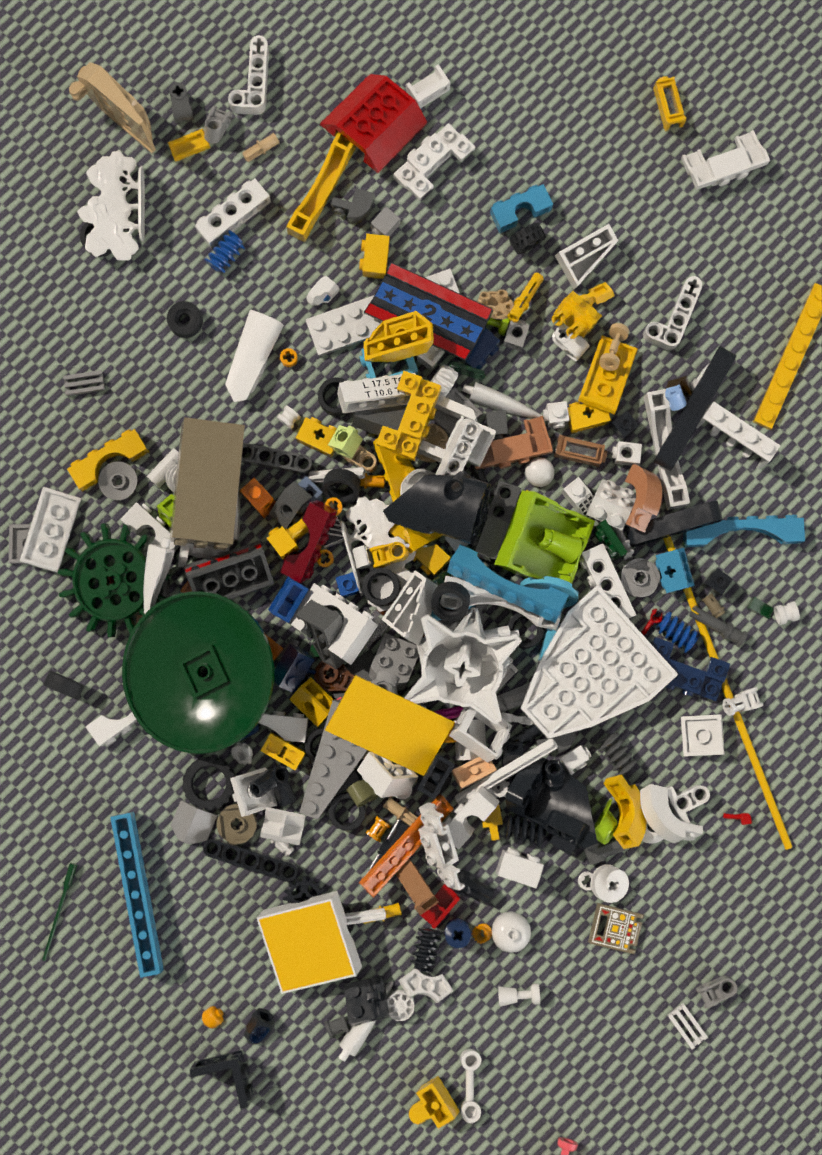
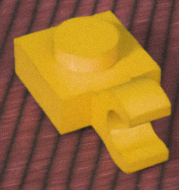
(598, 294)
(492, 821)

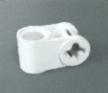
(572, 347)

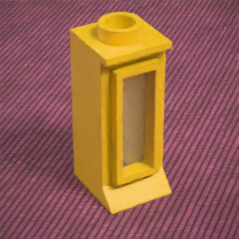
(669, 102)

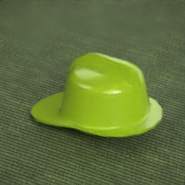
(605, 825)

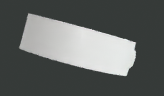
(661, 819)

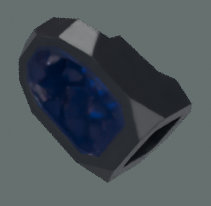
(259, 1026)

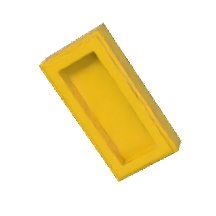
(188, 145)

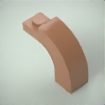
(647, 497)

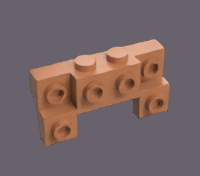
(519, 447)

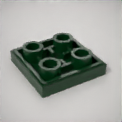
(606, 534)

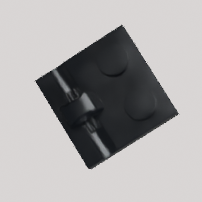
(366, 1000)

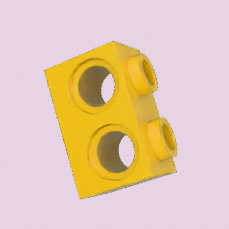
(283, 751)

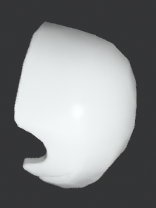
(539, 471)

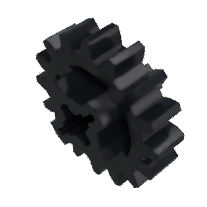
(304, 889)

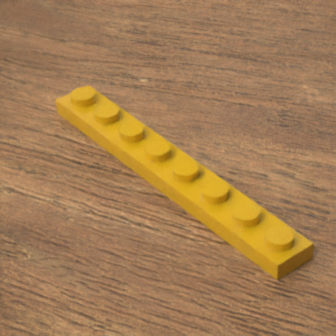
(790, 359)

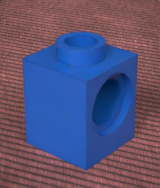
(347, 585)

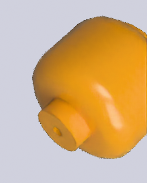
(212, 1017)

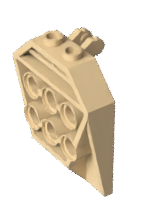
(114, 102)

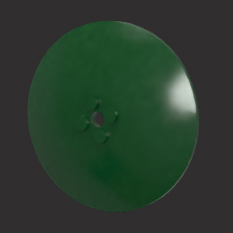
(165, 678)

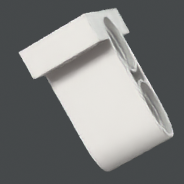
(691, 801)

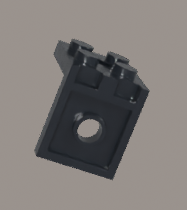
(239, 1070)

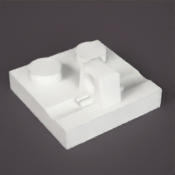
(702, 735)
(248, 802)

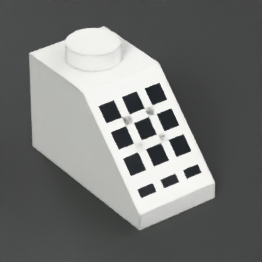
(578, 496)

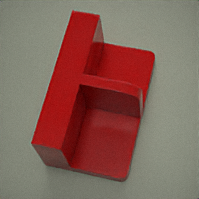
(447, 900)

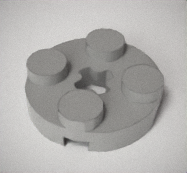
(645, 568)

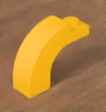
(632, 820)

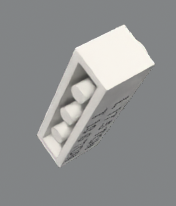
(371, 394)

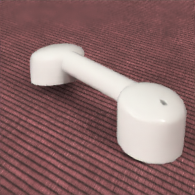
(469, 1108)

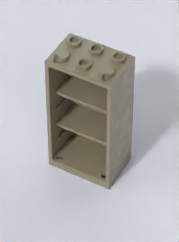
(207, 483)

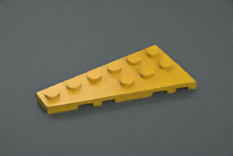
(396, 470)

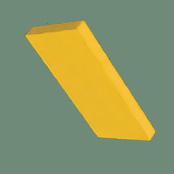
(604, 387)

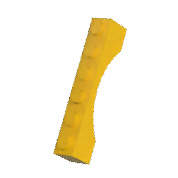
(317, 197)

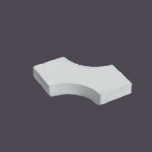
(417, 983)

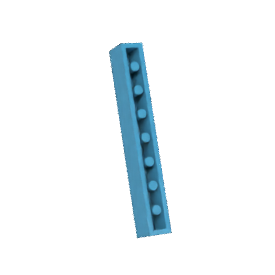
(137, 894)

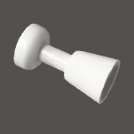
(511, 995)

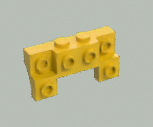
(416, 417)

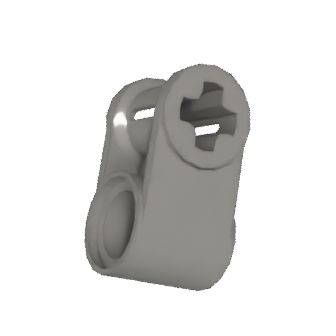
(216, 124)
(715, 991)

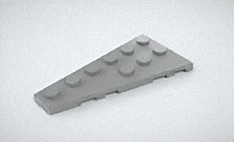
(331, 768)

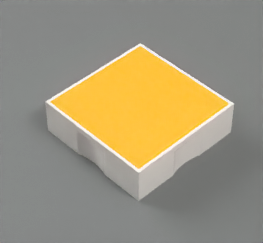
(309, 942)

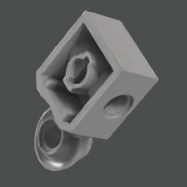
(393, 663)

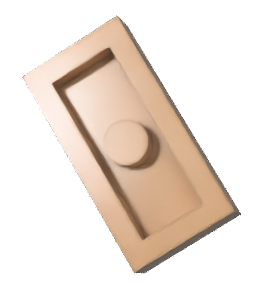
(473, 772)

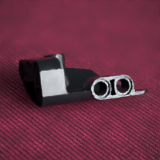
(443, 506)
(553, 801)

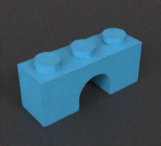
(535, 200)

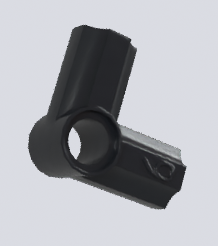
(275, 779)

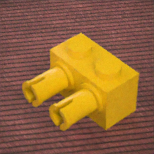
(576, 315)
(285, 539)

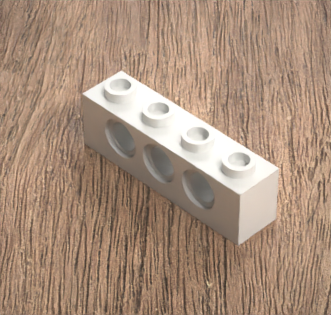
(244, 212)
(599, 555)

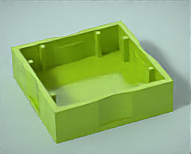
(519, 548)

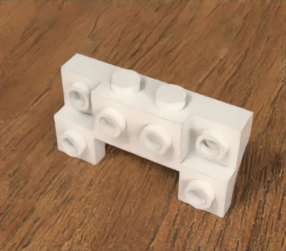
(429, 157)
(727, 165)
(439, 846)

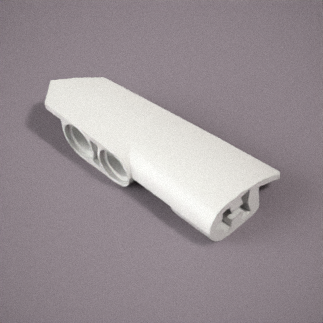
(252, 354)

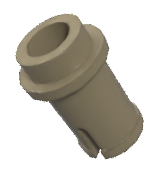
(713, 605)

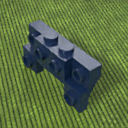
(693, 680)

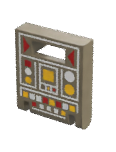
(620, 928)

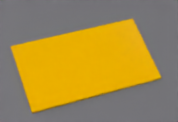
(389, 725)

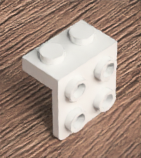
(612, 504)

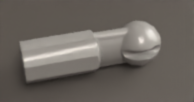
(512, 698)

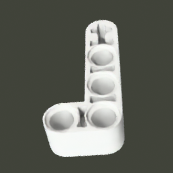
(255, 75)
(678, 313)

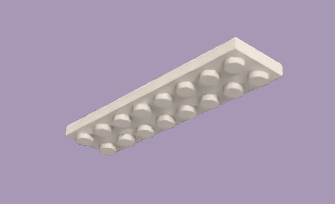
(349, 323)

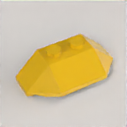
(399, 338)

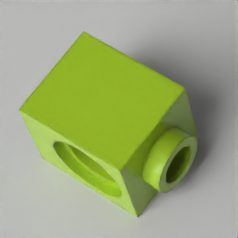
(165, 509)

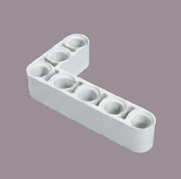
(452, 453)

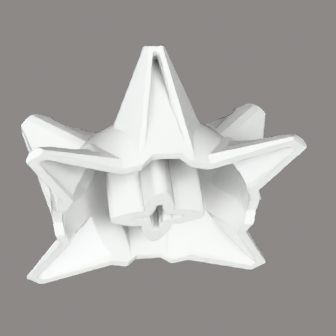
(463, 665)

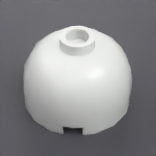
(511, 932)

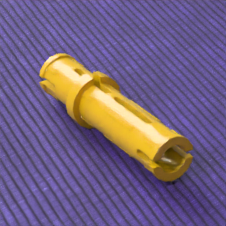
(534, 283)

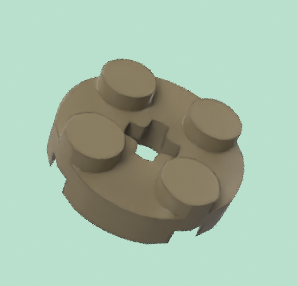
(229, 832)

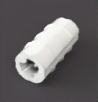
(158, 474)

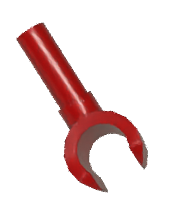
(653, 619)
(745, 818)

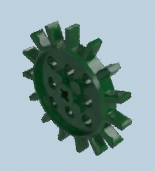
(83, 577)

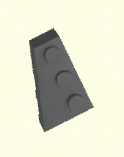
(324, 627)

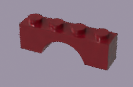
(319, 520)

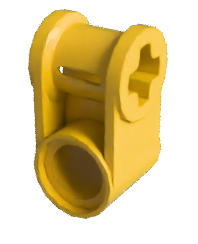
(384, 554)

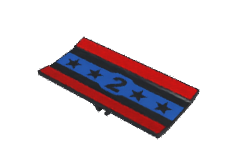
(454, 317)

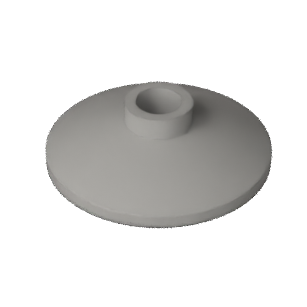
(109, 476)

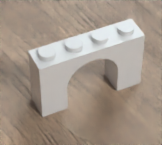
(356, 626)

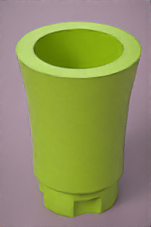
(560, 544)

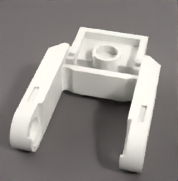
(461, 412)

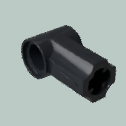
(474, 888)

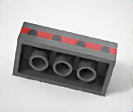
(231, 572)

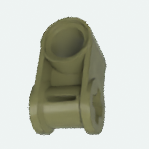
(361, 793)

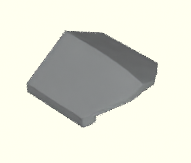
(192, 824)

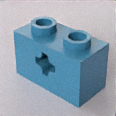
(674, 560)

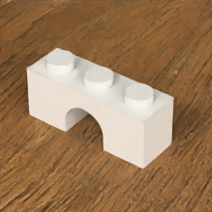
(140, 518)
(480, 804)

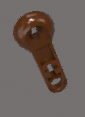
(339, 682)

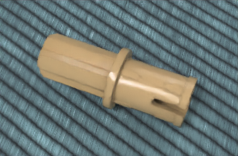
(261, 147)
(400, 811)

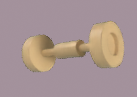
(610, 361)

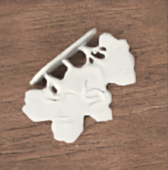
(111, 210)
(377, 531)

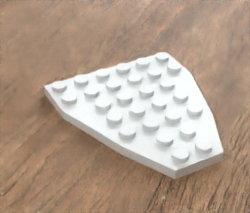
(593, 669)

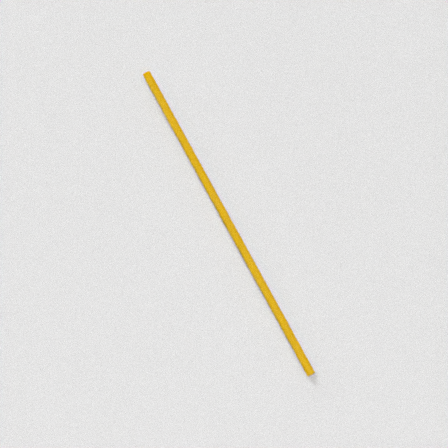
(738, 720)

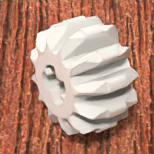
(446, 378)

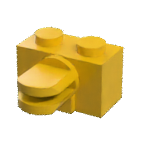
(434, 1103)

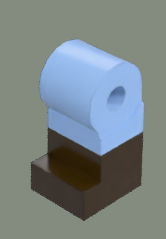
(677, 391)

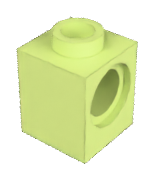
(345, 441)

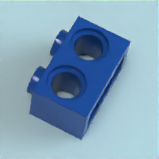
(288, 599)

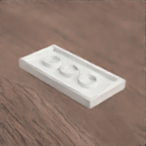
(50, 529)

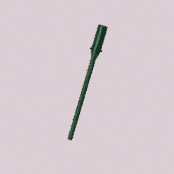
(67, 883)

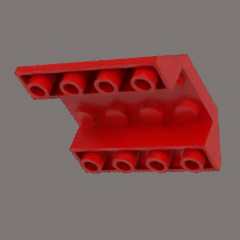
(377, 119)

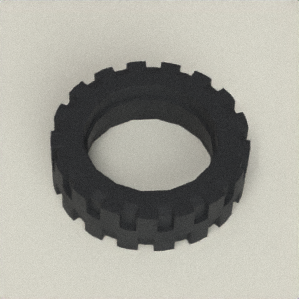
(190, 792)

